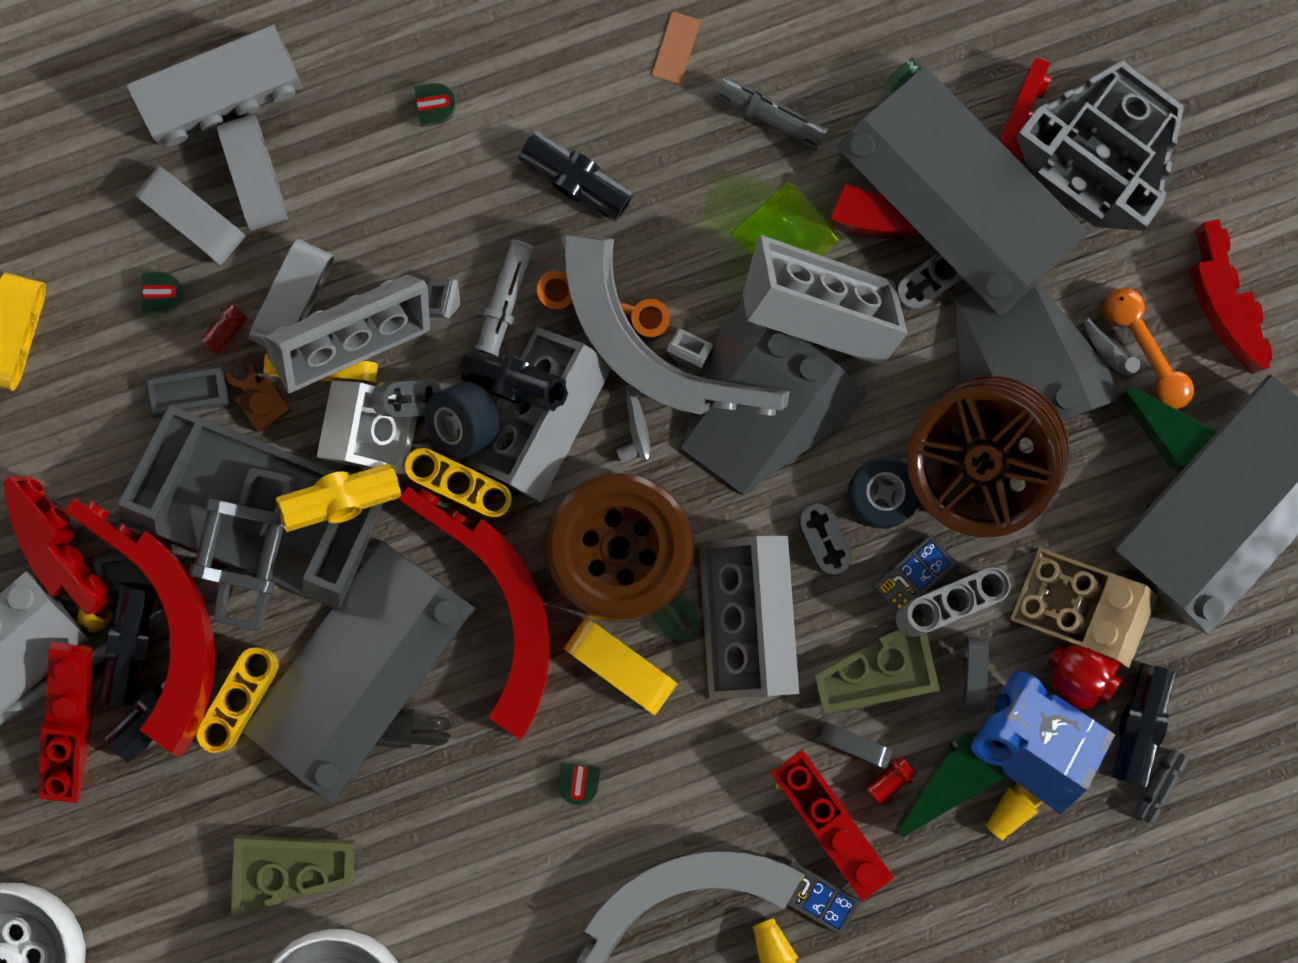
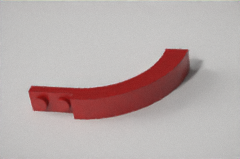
(875, 217)
(191, 634)
(532, 641)

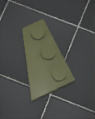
(882, 673)
(287, 867)

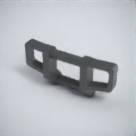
(208, 540)

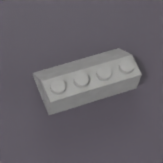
(215, 86)
(823, 301)
(349, 332)
(537, 440)
(748, 617)
(27, 628)

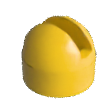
(94, 622)

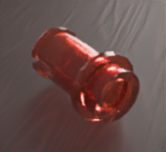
(224, 328)

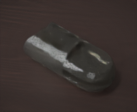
(415, 729)

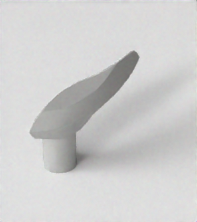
(1111, 350)
(638, 430)

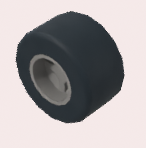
(462, 420)
(892, 484)

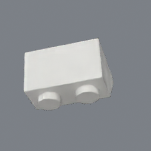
(360, 436)

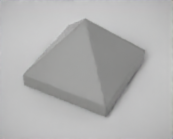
(443, 298)
(688, 349)

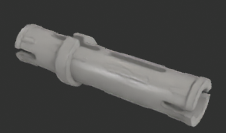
(499, 312)

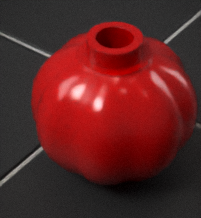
(1083, 676)

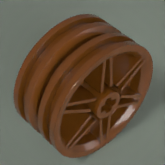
(1025, 415)

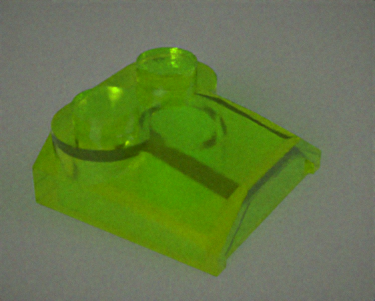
(788, 219)

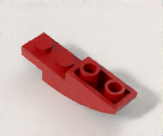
(1232, 316)
(44, 539)
(66, 723)
(831, 825)

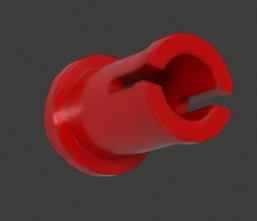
(891, 780)

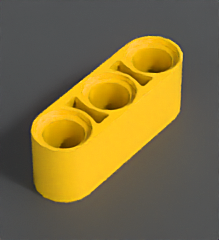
(19, 314)
(444, 471)
(620, 666)
(221, 710)

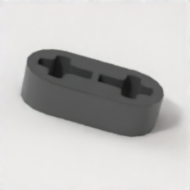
(407, 390)
(833, 534)
(975, 675)
(855, 745)

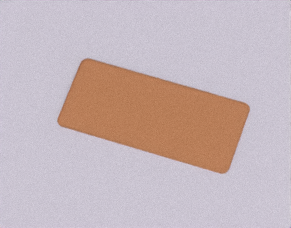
(676, 47)

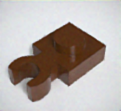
(260, 400)

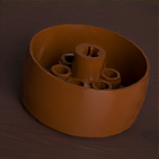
(635, 501)

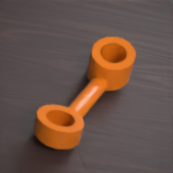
(648, 317)
(1171, 386)

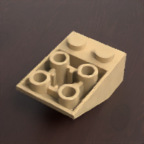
(1084, 602)

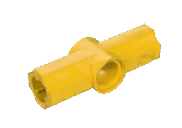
(338, 497)

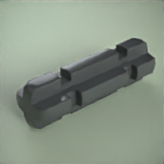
(1161, 786)

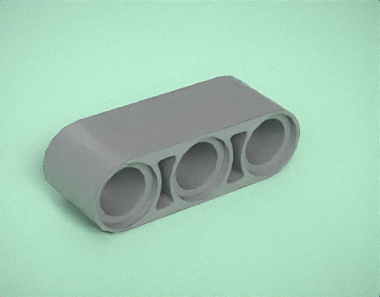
(252, 172)
(190, 215)
(293, 289)
(970, 599)

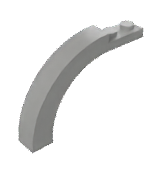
(606, 325)
(705, 870)

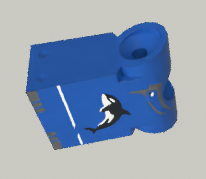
(1042, 742)

